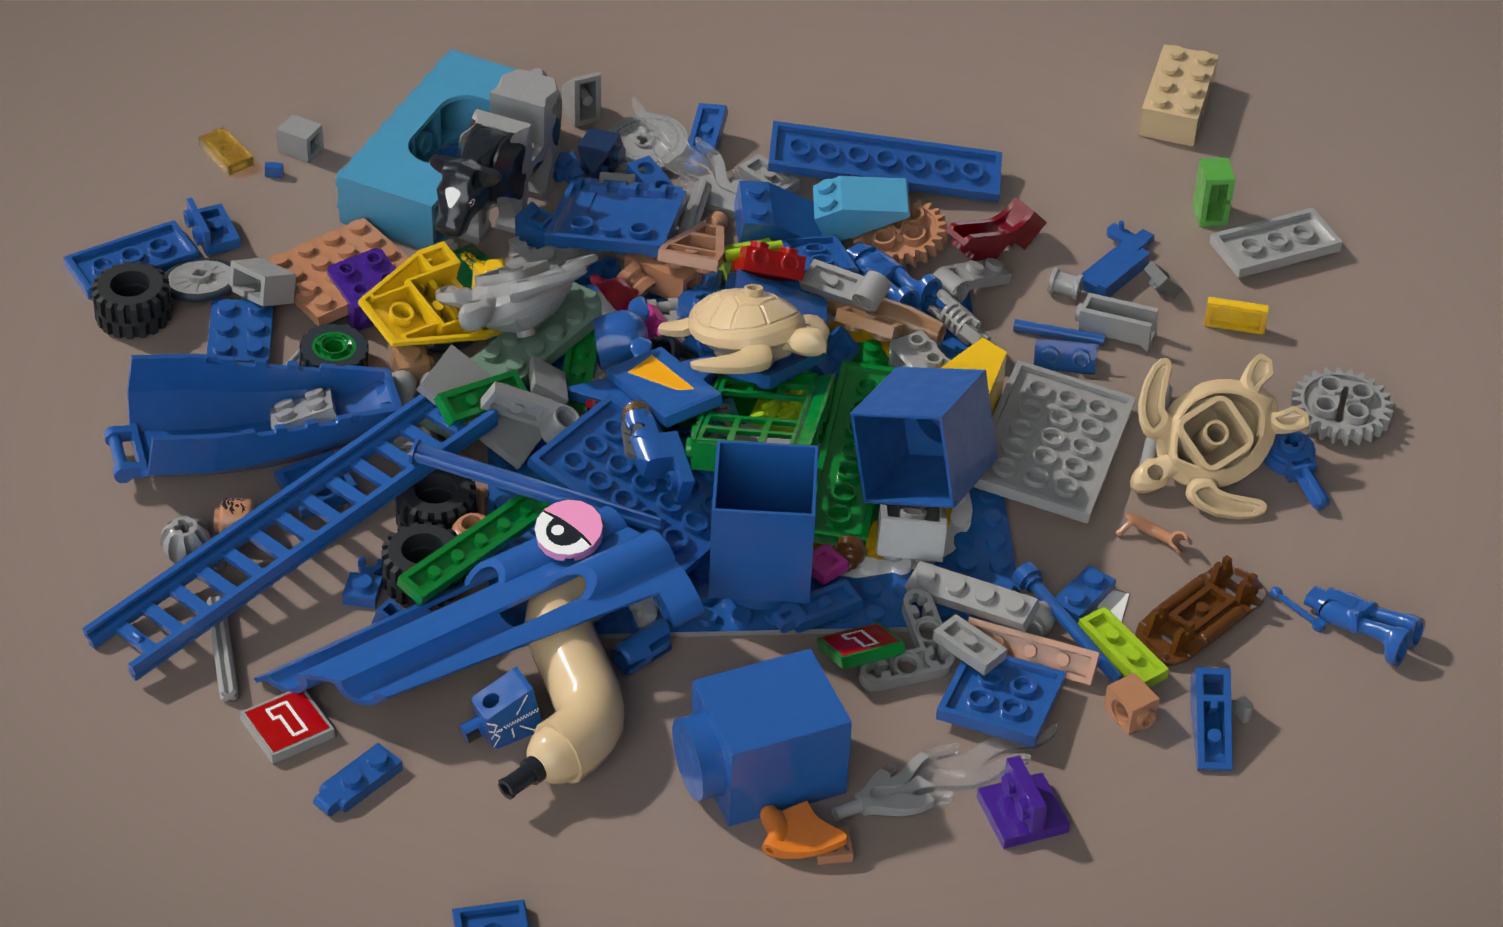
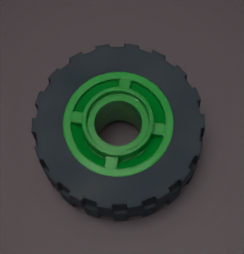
(333, 345)

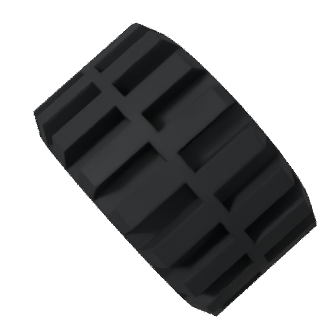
(132, 300)
(436, 499)
(407, 549)

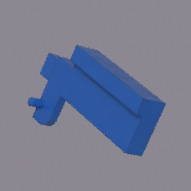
(1120, 263)

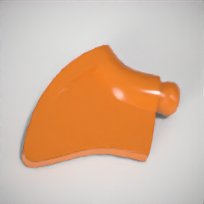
(798, 833)

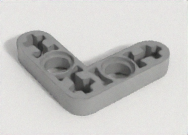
(920, 656)

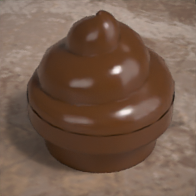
(852, 549)

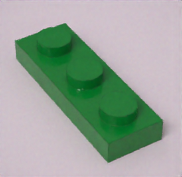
(465, 401)

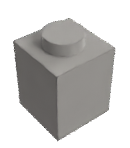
(300, 138)

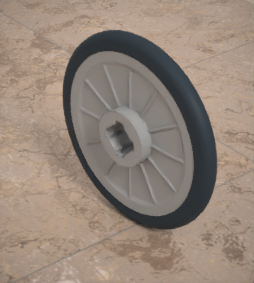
(199, 280)

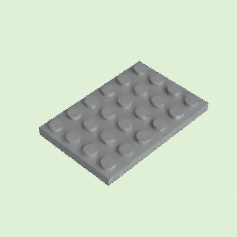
(1055, 440)

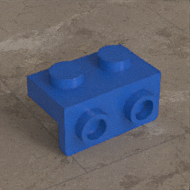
(211, 228)

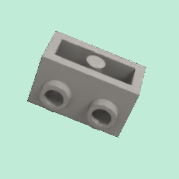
(916, 351)

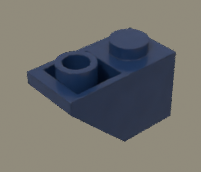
(600, 152)

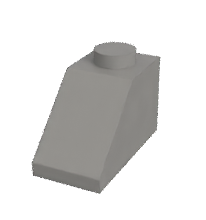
(582, 99)

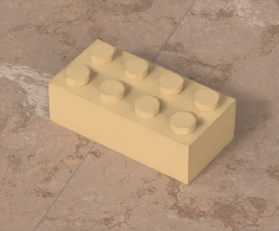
(1178, 95)

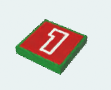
(861, 645)

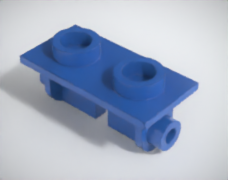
(1065, 355)

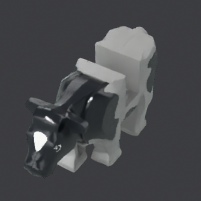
(501, 157)

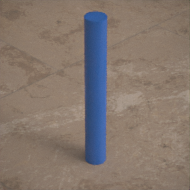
(1058, 332)

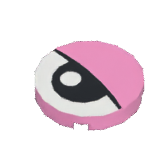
(569, 530)

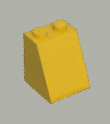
(987, 357)

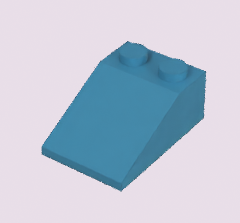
(859, 204)

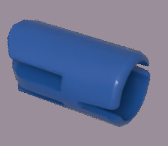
(642, 647)

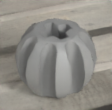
(182, 537)

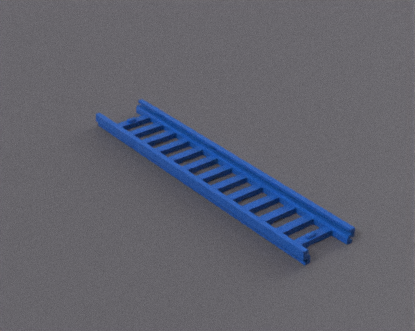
(277, 510)

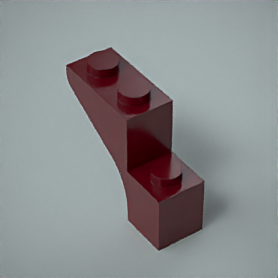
(991, 236)

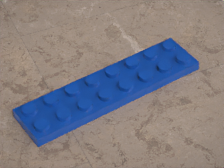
(925, 165)

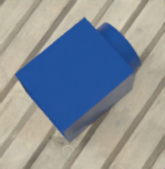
(924, 436)
(763, 523)
(764, 737)

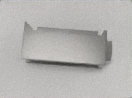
(1118, 320)

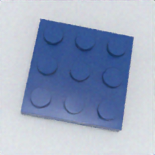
(1006, 702)

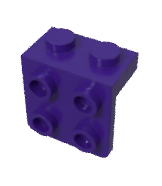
(356, 277)

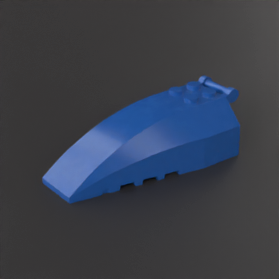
(215, 417)

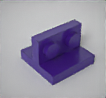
(1022, 806)

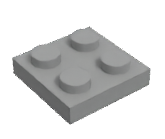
(316, 404)

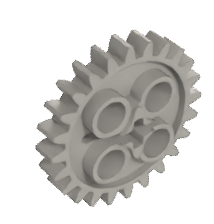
(1365, 410)

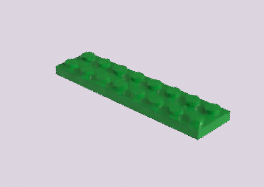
(839, 490)

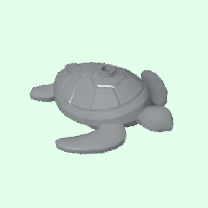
(515, 295)

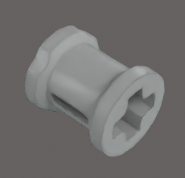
(1065, 283)

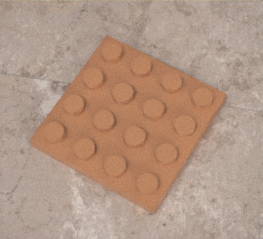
(309, 261)

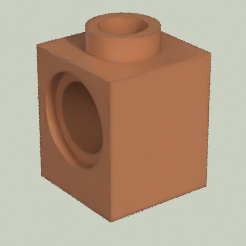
(1131, 703)

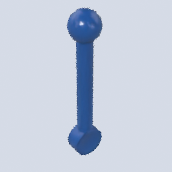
(1318, 624)

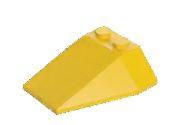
(406, 305)

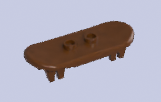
(1200, 612)

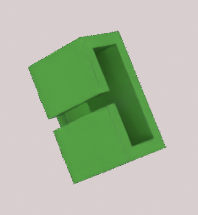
(1213, 191)

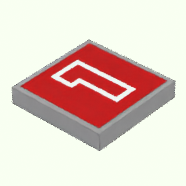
(287, 725)

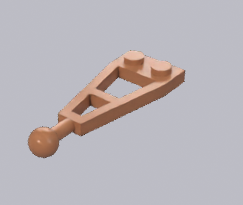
(709, 235)

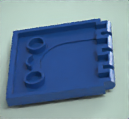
(616, 216)

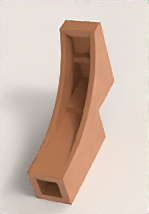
(670, 281)

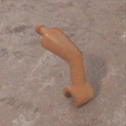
(1154, 531)

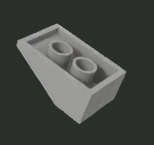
(911, 533)

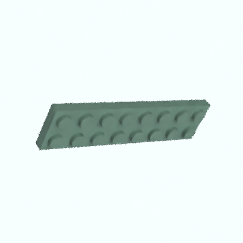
(551, 341)

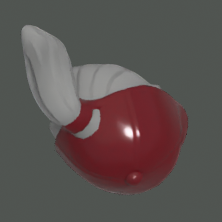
(614, 293)

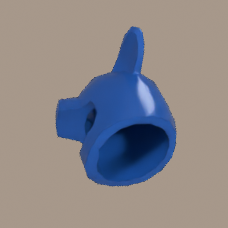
(622, 334)

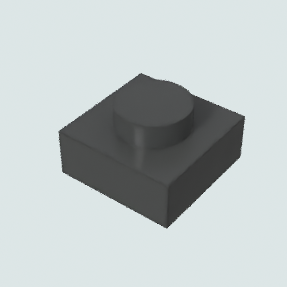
(1162, 280)

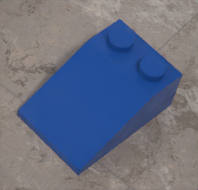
(772, 212)

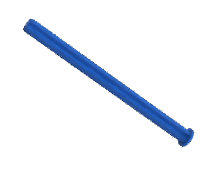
(523, 484)

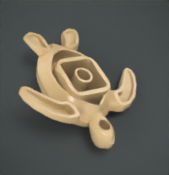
(748, 330)
(1212, 436)

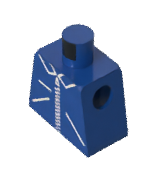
(503, 711)

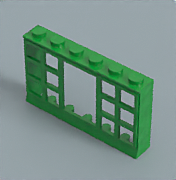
(807, 427)

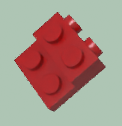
(770, 264)

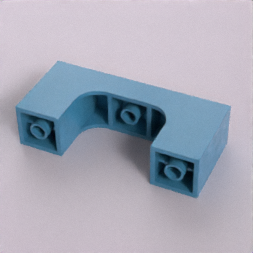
(392, 173)

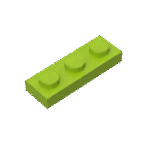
(1123, 647)

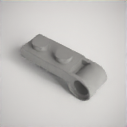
(972, 275)
(846, 286)
(529, 408)

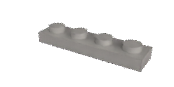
(974, 596)

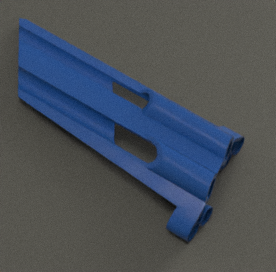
(428, 645)

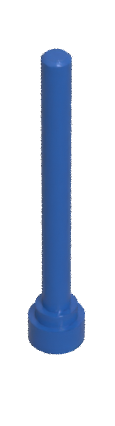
(1029, 578)

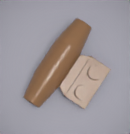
(888, 321)

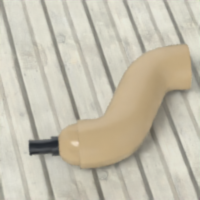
(584, 700)

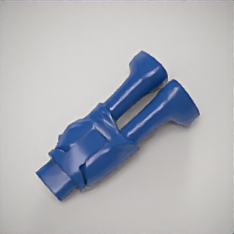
(912, 292)
(1357, 615)

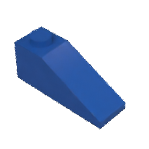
(1212, 718)

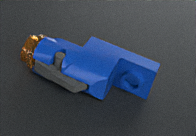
(654, 451)

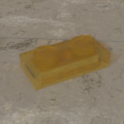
(226, 151)

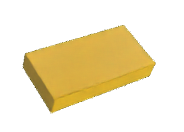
(1236, 315)

